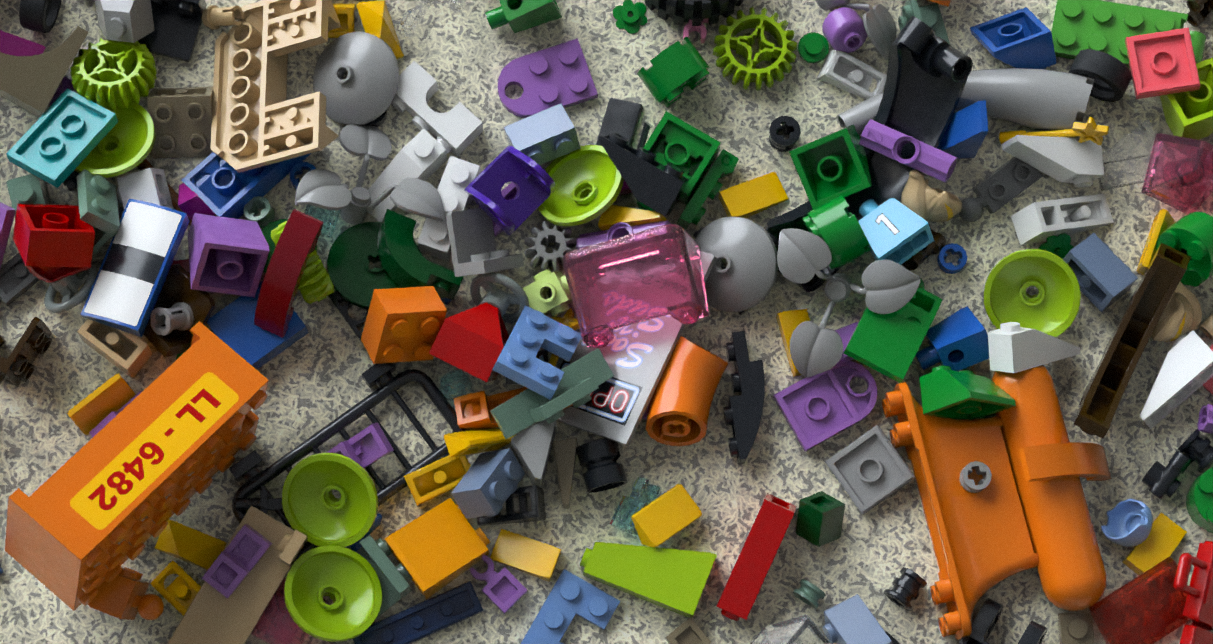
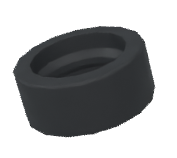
(39, 14)
(1109, 74)

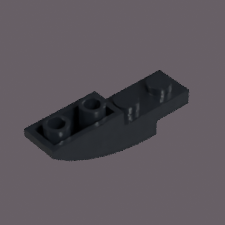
(745, 409)

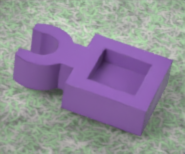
(501, 587)

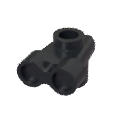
(1163, 479)

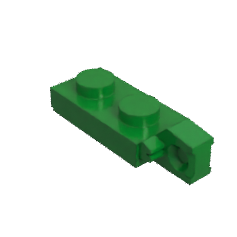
(708, 188)

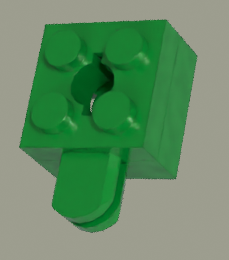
(684, 147)

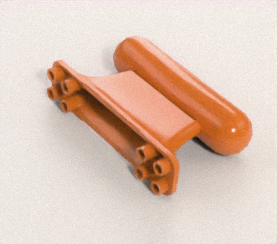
(1012, 520)

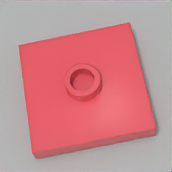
(1162, 63)

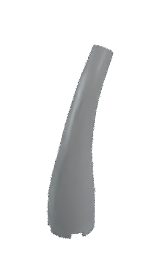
(1018, 95)

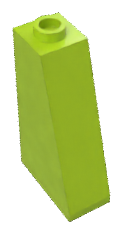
(654, 574)

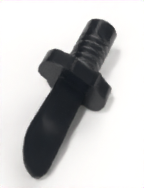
(262, 503)

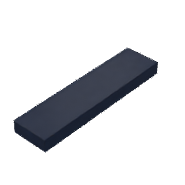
(424, 618)

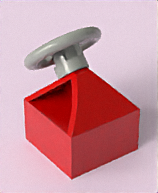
(55, 250)
(478, 335)

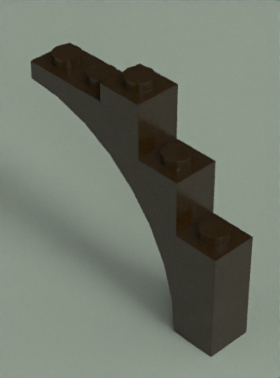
(1129, 340)

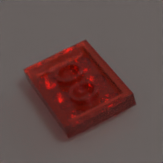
(1142, 608)

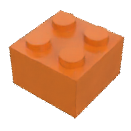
(402, 324)

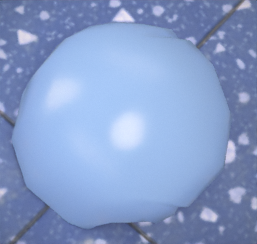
(1128, 523)

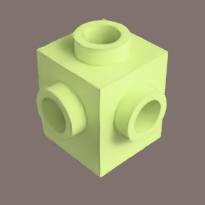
(539, 293)

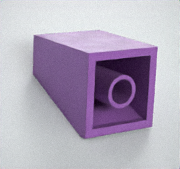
(226, 255)

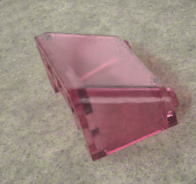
(635, 281)

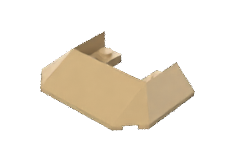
(249, 106)

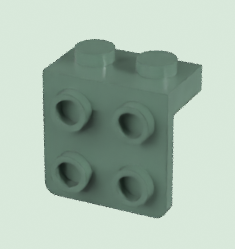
(98, 207)
(392, 579)

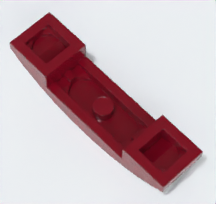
(285, 272)

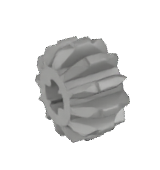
(538, 250)

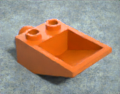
(127, 596)

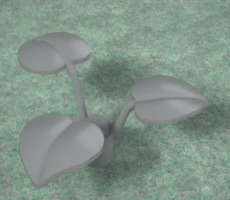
(877, 23)
(324, 187)
(886, 290)

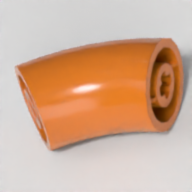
(684, 395)

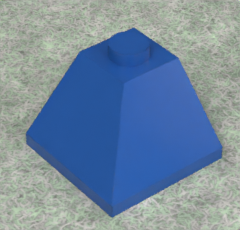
(1017, 40)

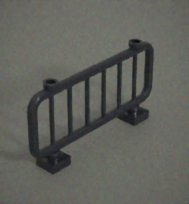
(387, 384)

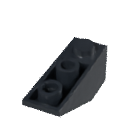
(648, 180)

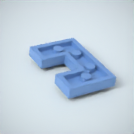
(519, 354)
(570, 598)

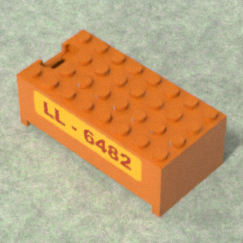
(137, 471)

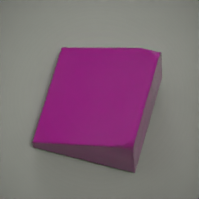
(191, 203)

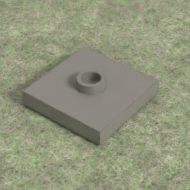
(870, 469)

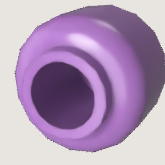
(844, 30)

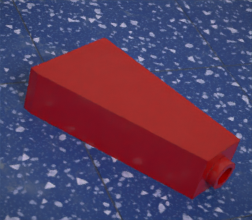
(756, 557)

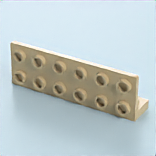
(231, 620)

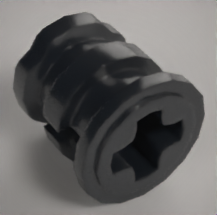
(790, 127)
(1198, 449)
(905, 588)

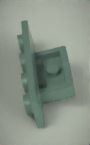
(574, 388)

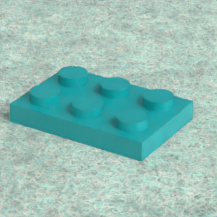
(62, 137)

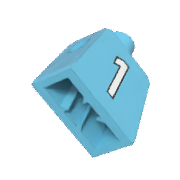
(893, 230)

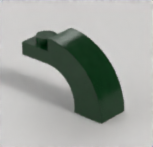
(406, 263)

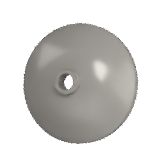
(369, 82)
(750, 265)

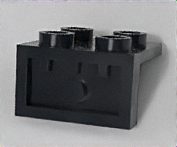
(175, 28)

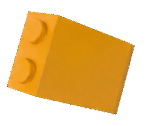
(438, 547)

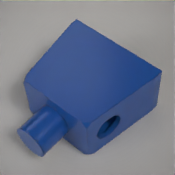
(955, 342)

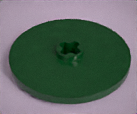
(350, 262)

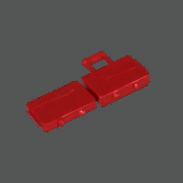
(1199, 594)

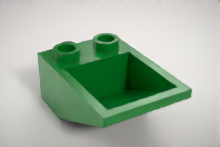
(893, 339)

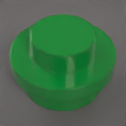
(813, 47)

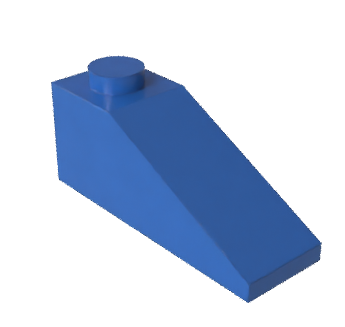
(966, 131)

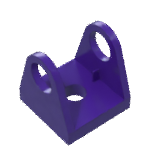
(532, 186)

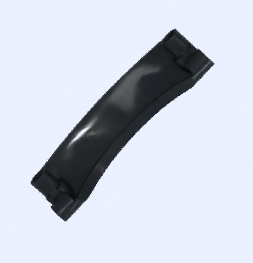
(917, 100)

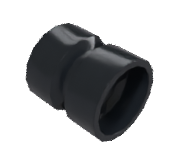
(602, 466)

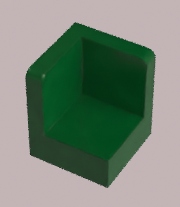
(820, 518)

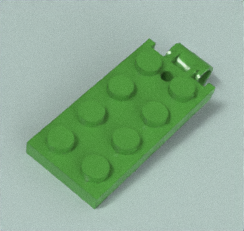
(1106, 25)

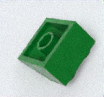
(832, 166)
(961, 394)

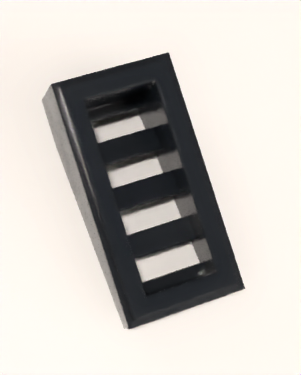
(537, 506)

